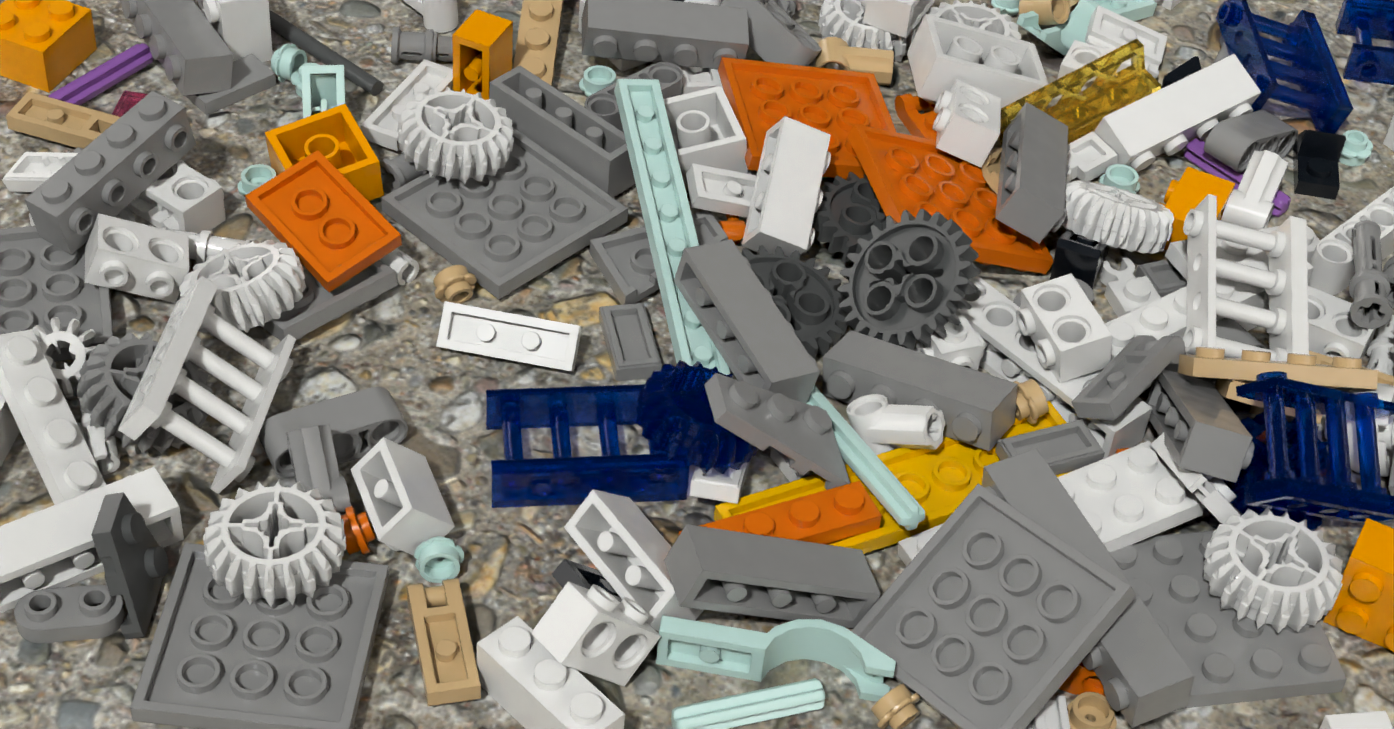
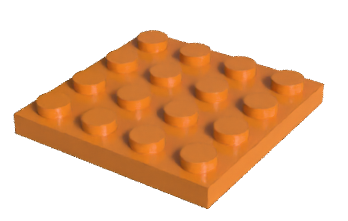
(812, 95)
(916, 175)

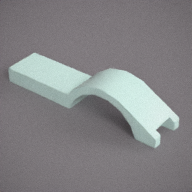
(1075, 28)
(754, 653)

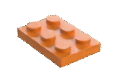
(323, 220)

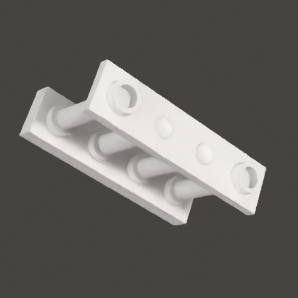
(1284, 282)
(166, 376)

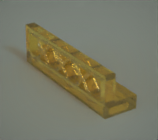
(1107, 94)

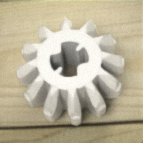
(77, 349)

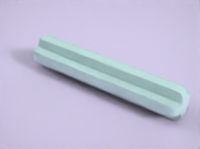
(751, 706)

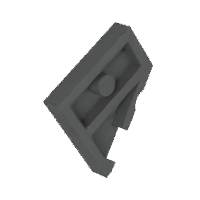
(131, 561)

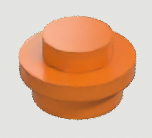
(357, 531)

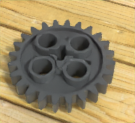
(847, 214)
(899, 273)
(802, 296)

